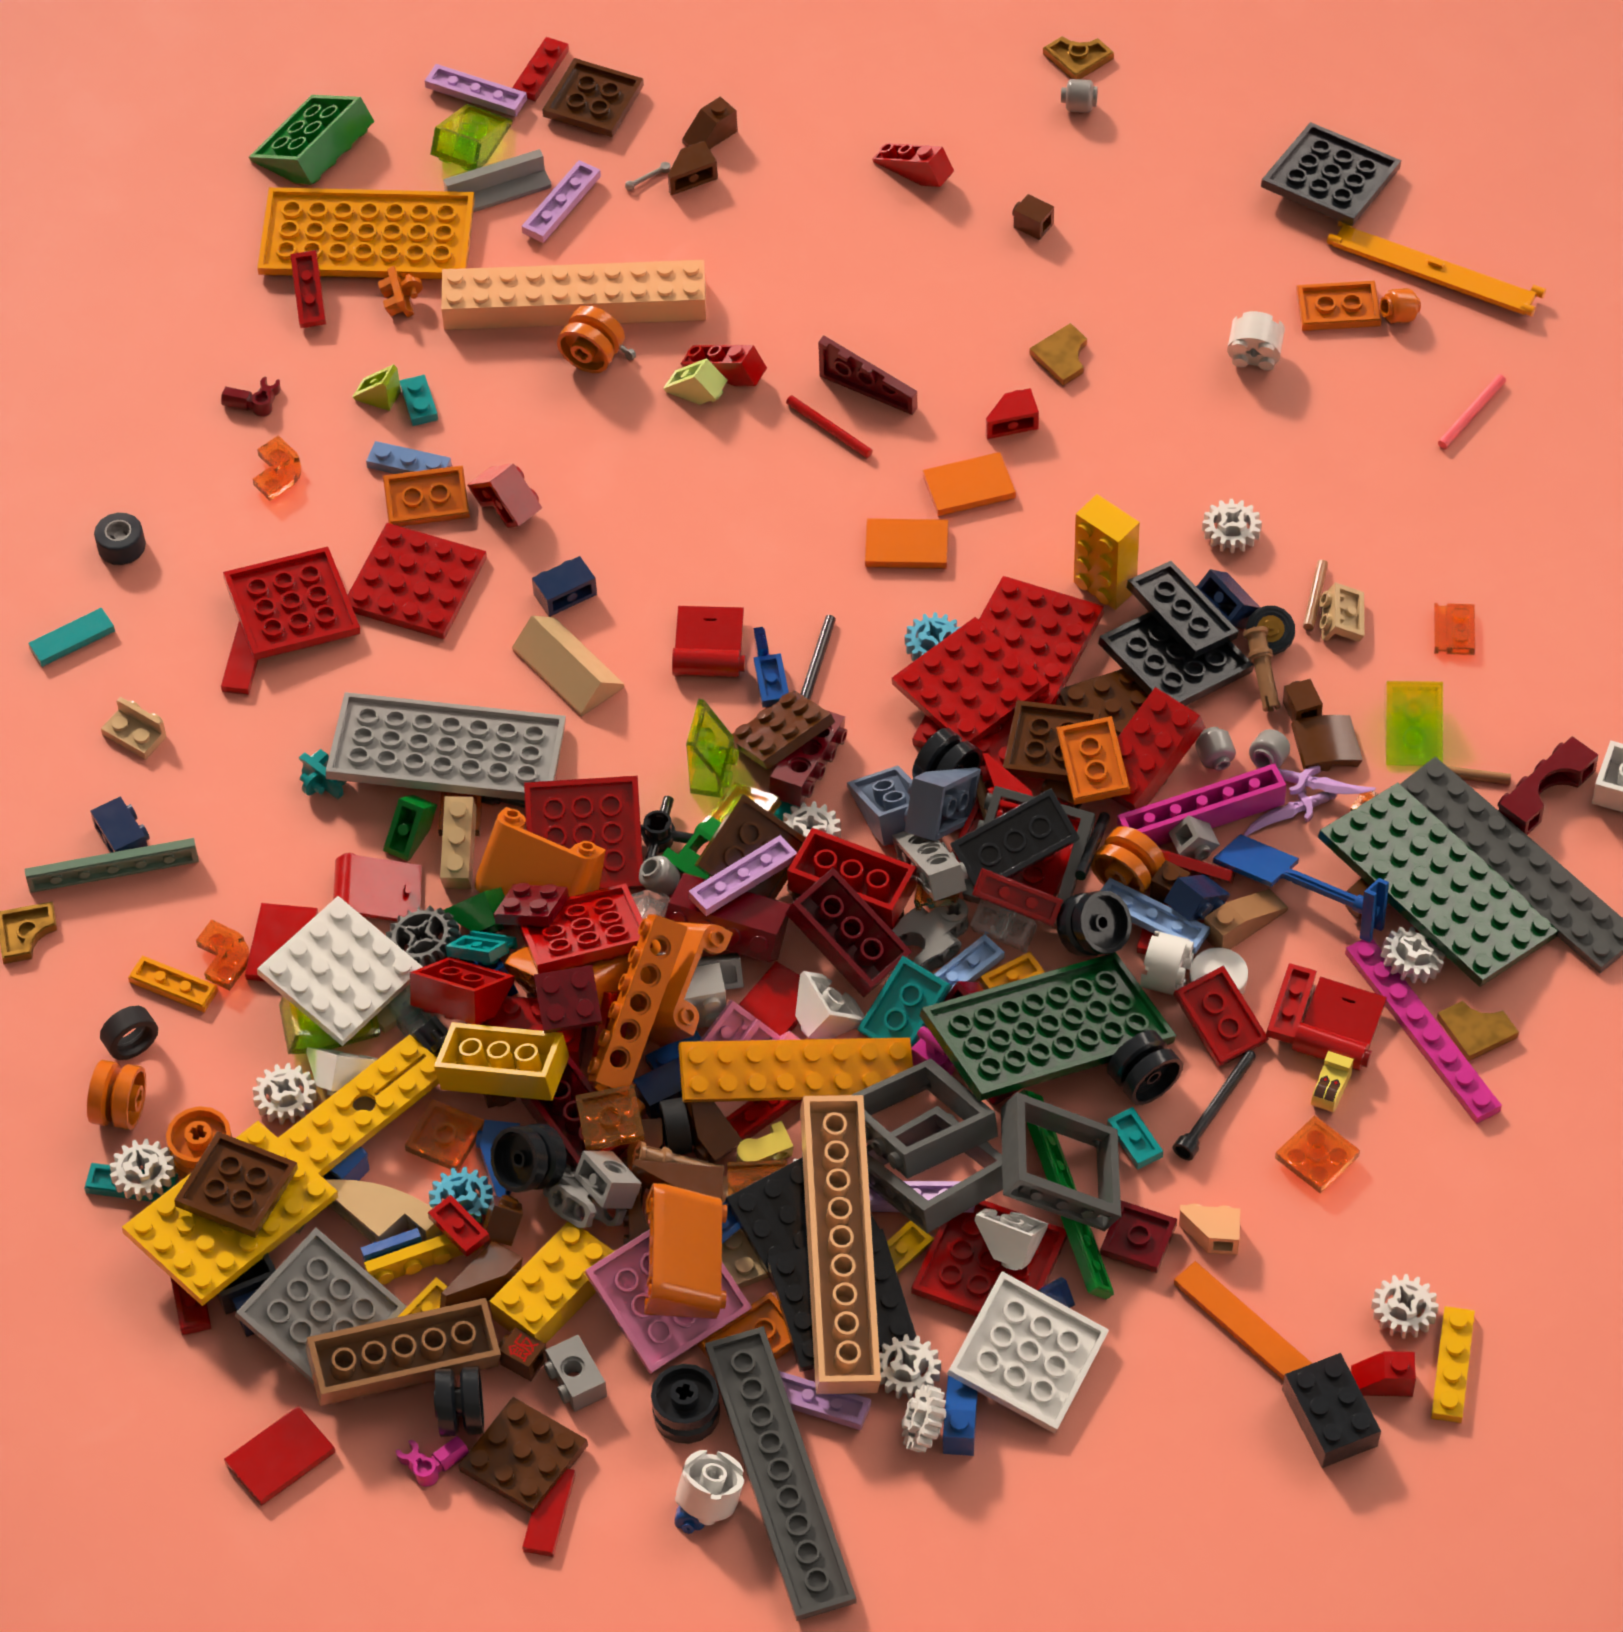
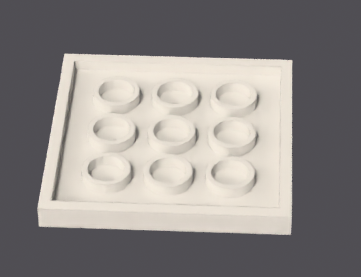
(339, 970)
(1028, 1352)

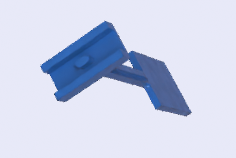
(1270, 865)

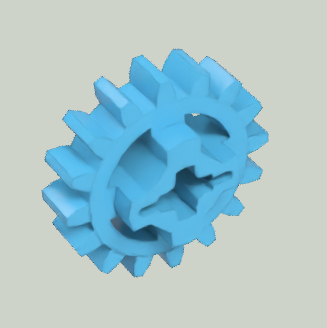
(927, 634)
(462, 1188)

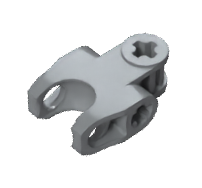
(934, 933)
(572, 1202)

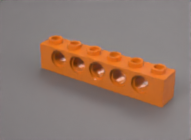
(670, 936)

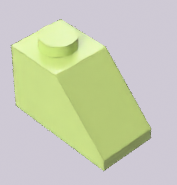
(697, 382)

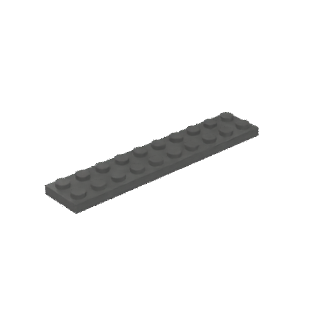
(1556, 894)
(780, 1474)

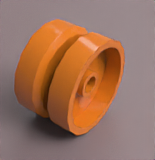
(590, 339)
(1128, 858)
(116, 1094)
(191, 1134)

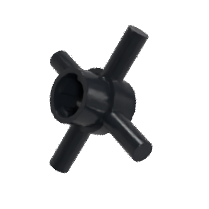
(659, 830)

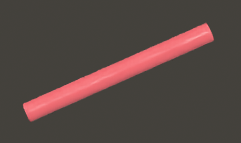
(1472, 411)

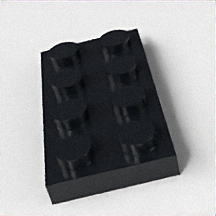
(1182, 609)
(1017, 838)

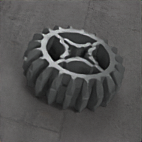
(421, 934)

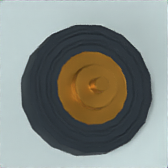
(1279, 624)

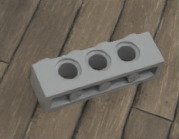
(936, 867)

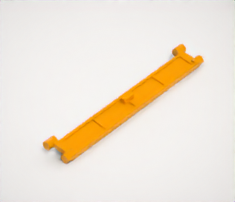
(1436, 270)

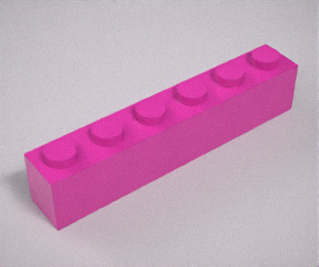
(1214, 804)

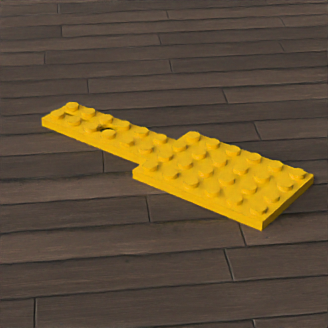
(211, 1256)

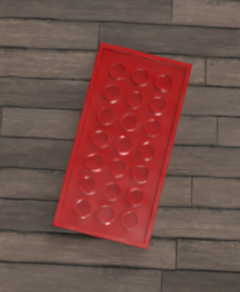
(1045, 631)

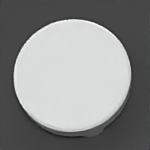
(1216, 957)

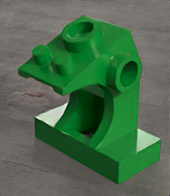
(688, 856)

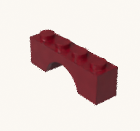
(1568, 765)

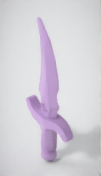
(1306, 779)
(1290, 810)

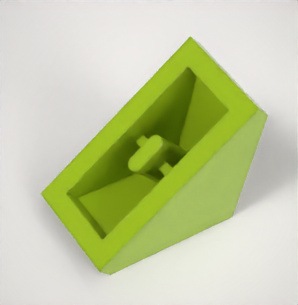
(380, 388)

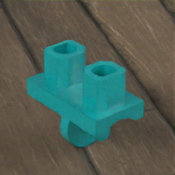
(314, 775)

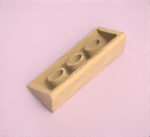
(565, 664)

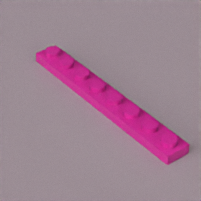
(1424, 1031)

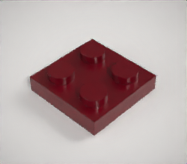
(531, 905)
(568, 999)
(1139, 1237)

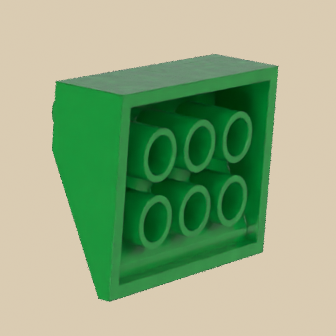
(314, 137)

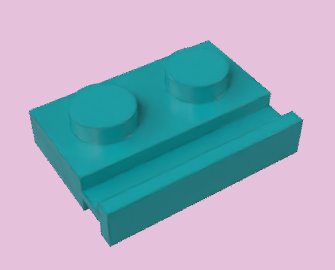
(481, 947)

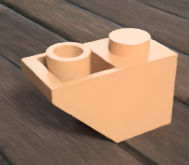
(1212, 1227)

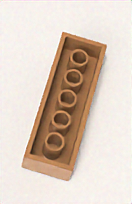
(401, 1351)

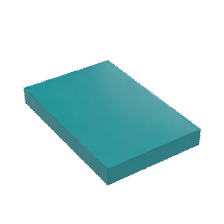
(901, 1000)

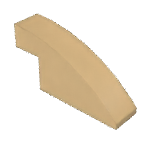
(381, 1210)

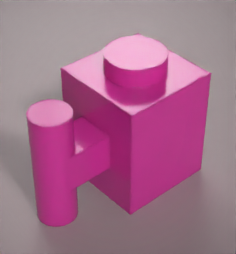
(929, 1048)

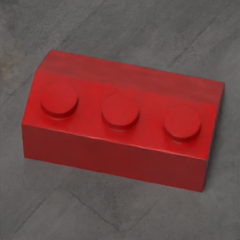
(459, 990)

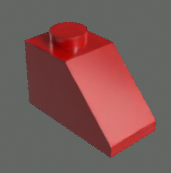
(1013, 414)
(1386, 1374)

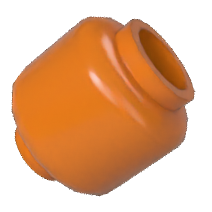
(1400, 305)

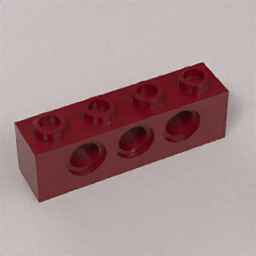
(797, 773)

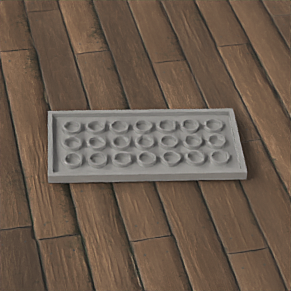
(443, 746)

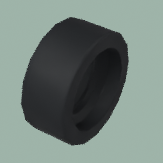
(135, 1042)
(676, 1126)

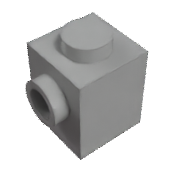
(1194, 838)

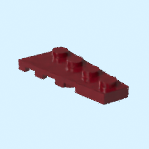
(861, 376)

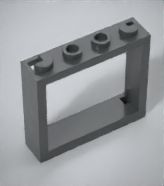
(1084, 831)
(976, 1129)
(1045, 1194)
(953, 1201)

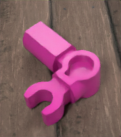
(427, 1469)

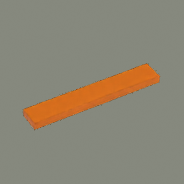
(1239, 1320)

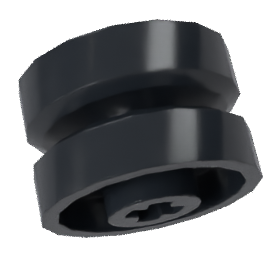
(946, 752)
(1094, 923)
(1145, 1067)
(528, 1157)
(459, 1401)
(685, 1403)

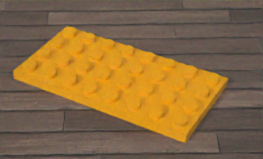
(367, 231)

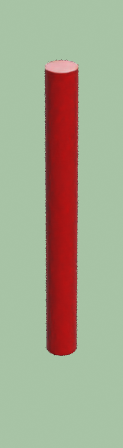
(829, 426)

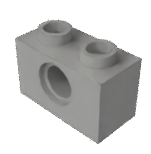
(607, 1179)
(574, 1357)

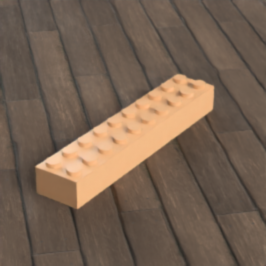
(553, 292)
(840, 1245)

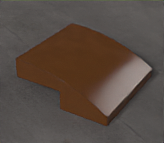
(1327, 741)

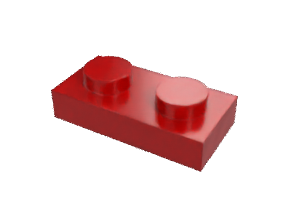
(458, 1225)

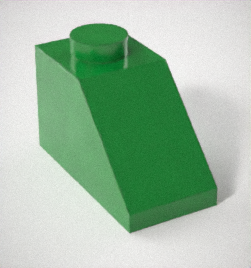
(409, 826)
(478, 911)

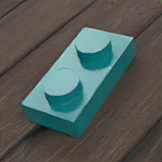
(418, 400)
(1135, 1138)

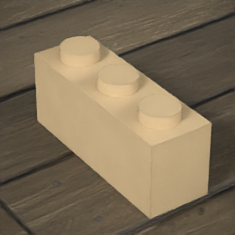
(458, 842)

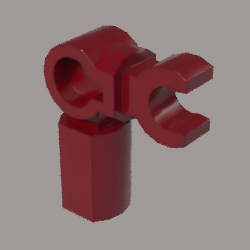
(259, 402)

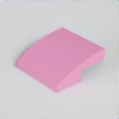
(738, 1025)

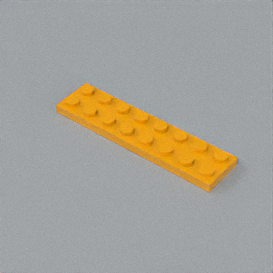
(787, 1067)

